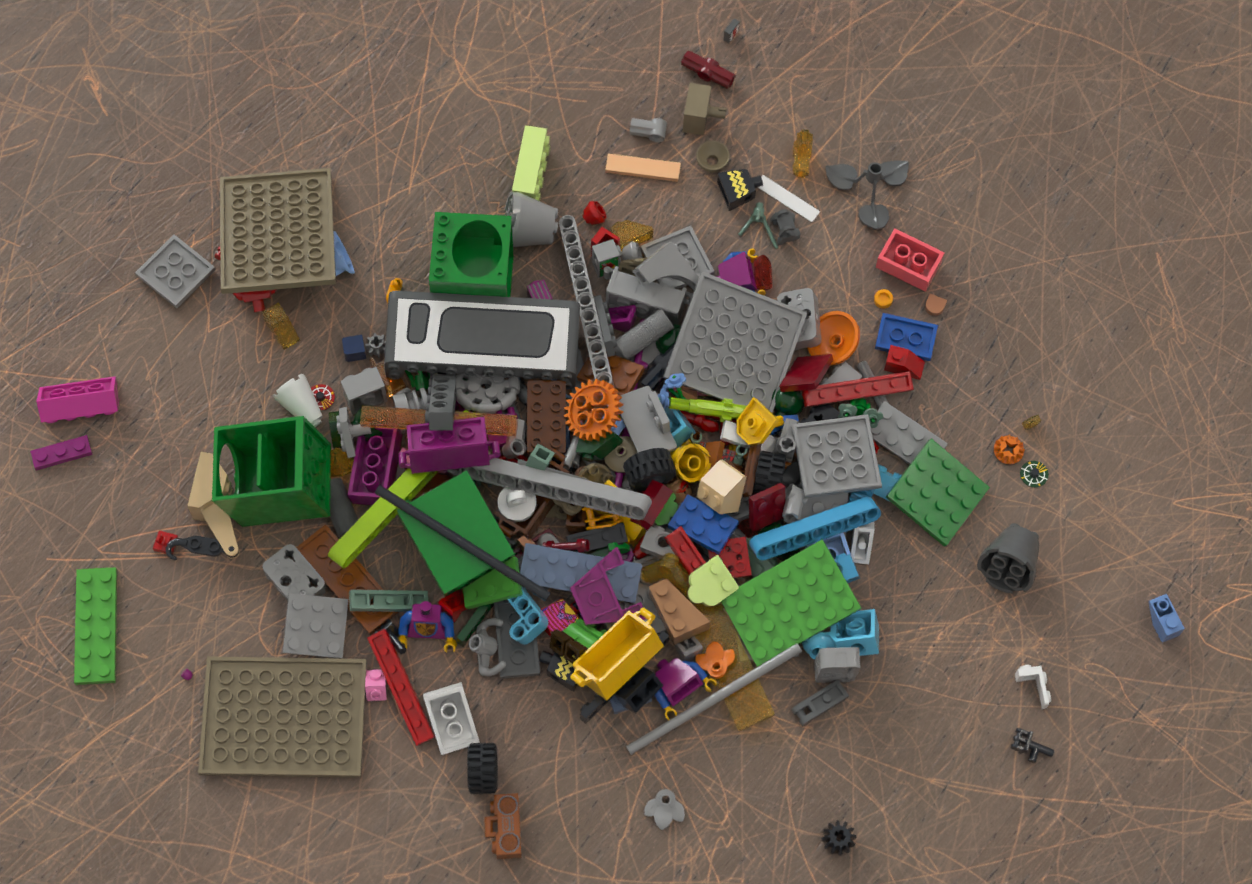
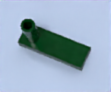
(472, 624)

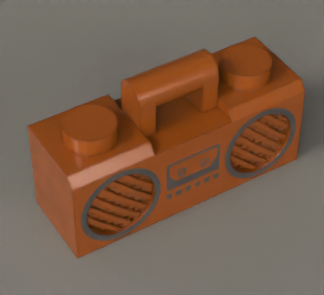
(508, 835)

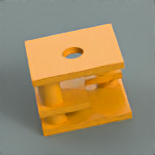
(591, 519)

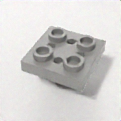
(349, 432)

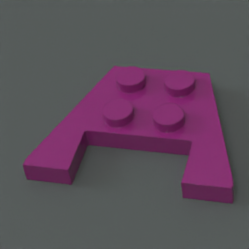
(596, 596)

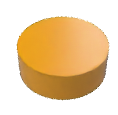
(883, 299)

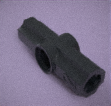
(655, 374)

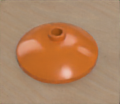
(833, 328)

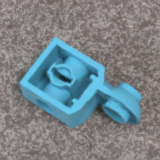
(856, 630)

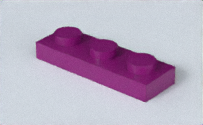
(61, 452)

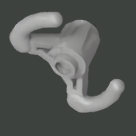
(485, 647)

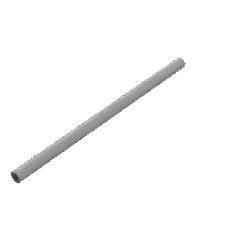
(714, 698)

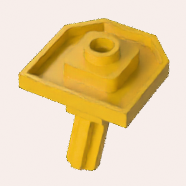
(757, 423)

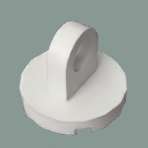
(516, 504)

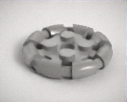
(485, 396)

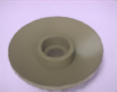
(614, 460)

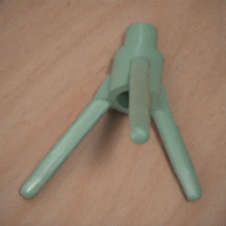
(758, 216)

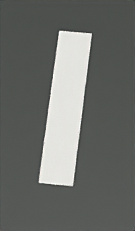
(789, 199)

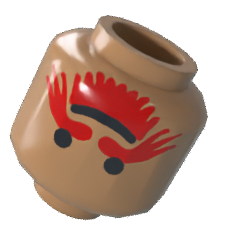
(679, 488)

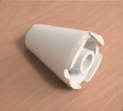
(299, 400)

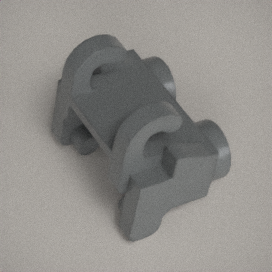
(785, 220)

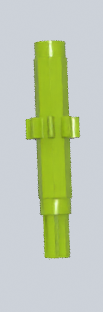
(724, 410)

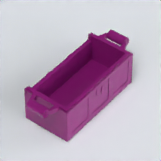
(448, 449)

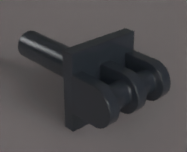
(393, 632)
(1026, 743)

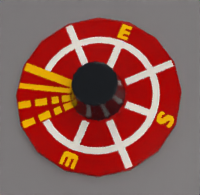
(324, 396)

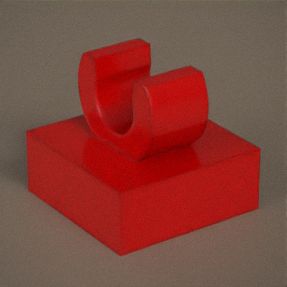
(162, 540)

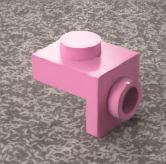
(375, 685)

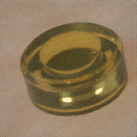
(1031, 422)

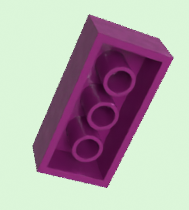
(374, 465)

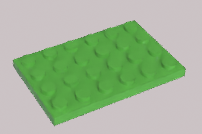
(790, 603)

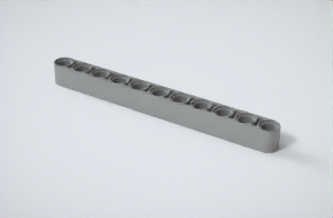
(585, 296)
(561, 488)

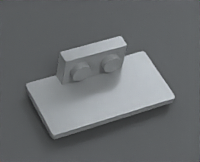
(646, 420)

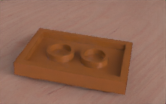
(624, 373)

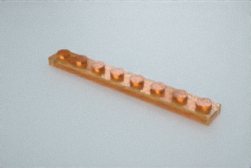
(401, 417)

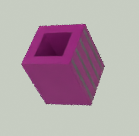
(538, 290)

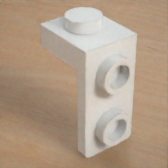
(1027, 673)

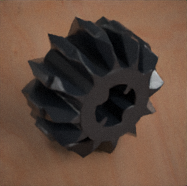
(845, 842)

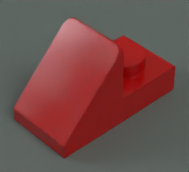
(453, 604)

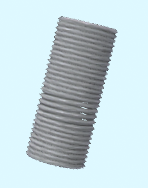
(643, 333)

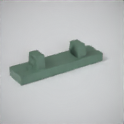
(385, 600)

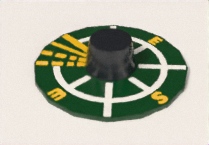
(1034, 474)

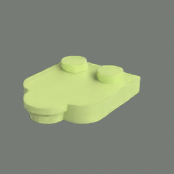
(711, 583)

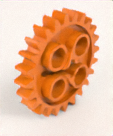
(593, 410)

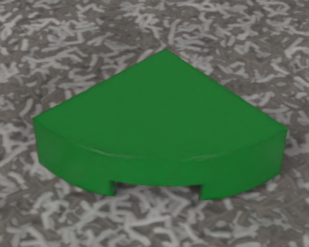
(622, 548)

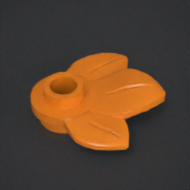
(715, 657)

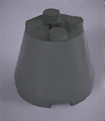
(1011, 559)

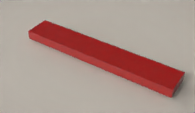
(858, 389)
(401, 687)

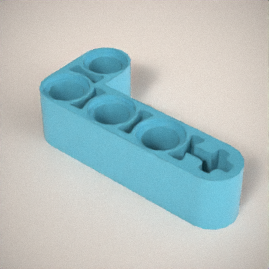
(527, 618)

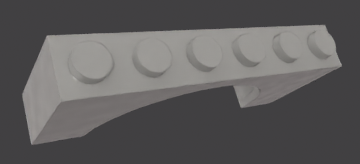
(667, 263)

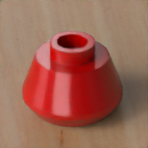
(594, 213)

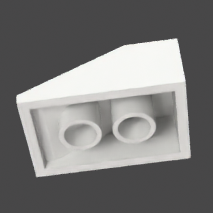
(451, 718)

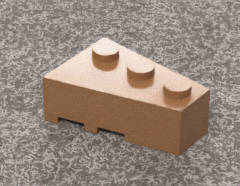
(677, 612)

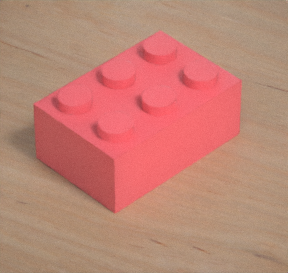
(910, 259)

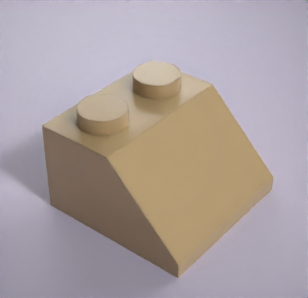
(722, 488)

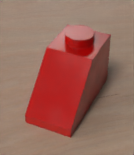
(904, 360)

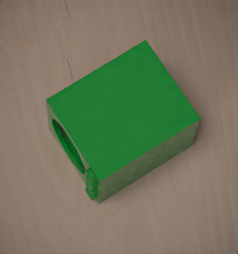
(472, 254)
(278, 471)
(464, 511)

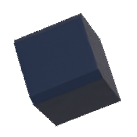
(354, 348)

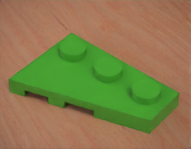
(492, 588)

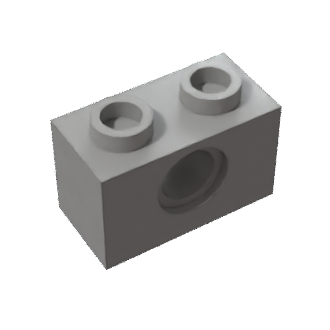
(651, 541)

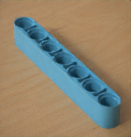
(815, 528)

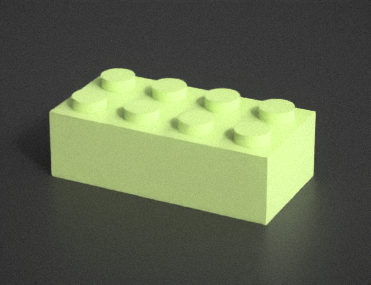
(532, 162)

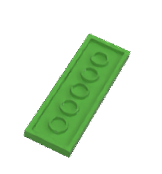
(95, 626)

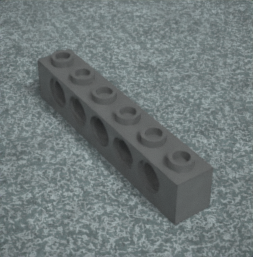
(441, 401)

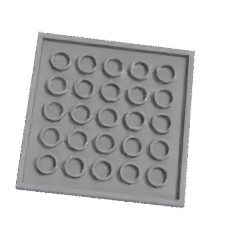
(735, 342)

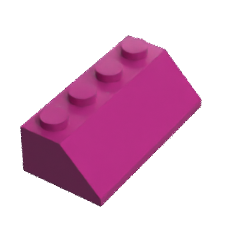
(78, 399)

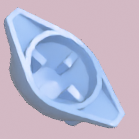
(342, 259)

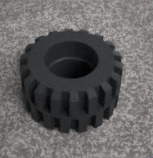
(648, 466)
(769, 471)
(482, 768)

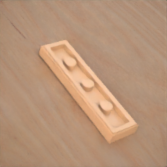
(643, 167)

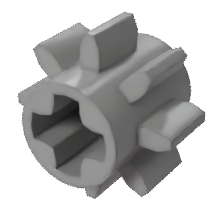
(373, 350)

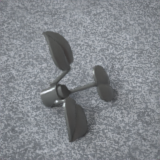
(894, 174)

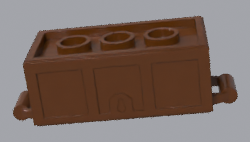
(543, 507)

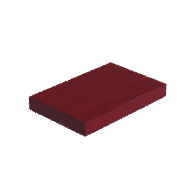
(806, 373)

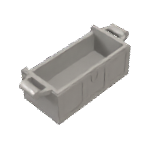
(628, 290)

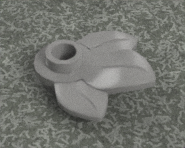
(664, 812)

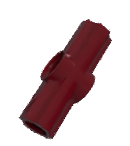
(708, 69)

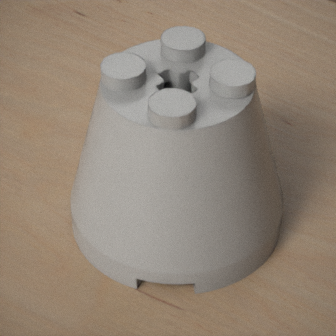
(531, 220)

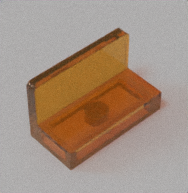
(392, 386)

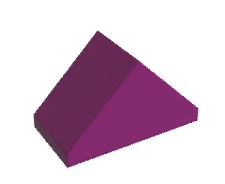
(623, 317)

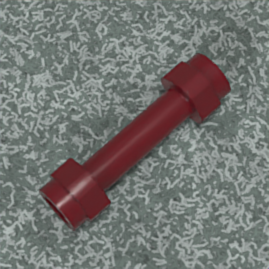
(581, 545)

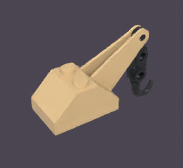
(203, 509)

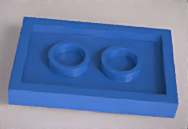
(907, 334)
(703, 524)

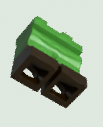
(575, 639)

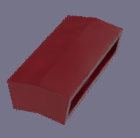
(659, 496)

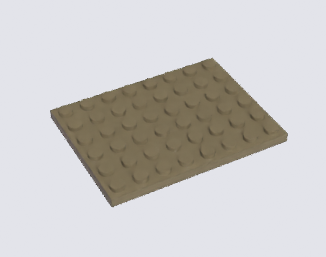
(276, 231)
(283, 717)

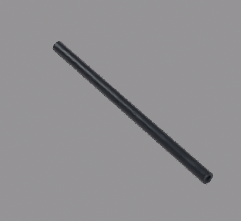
(462, 542)

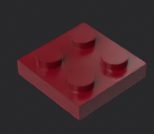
(766, 507)

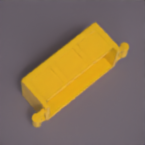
(618, 654)

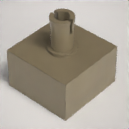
(699, 109)

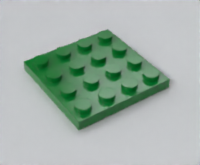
(937, 492)

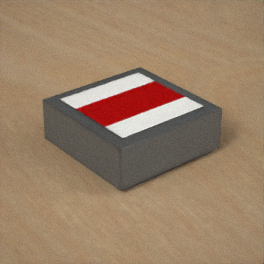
(731, 30)

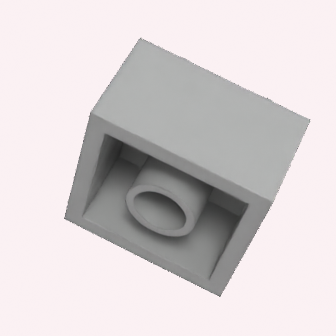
(364, 389)

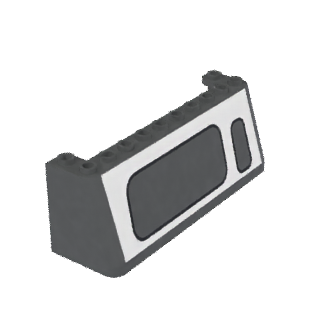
(482, 336)

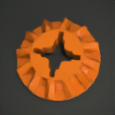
(1006, 456)

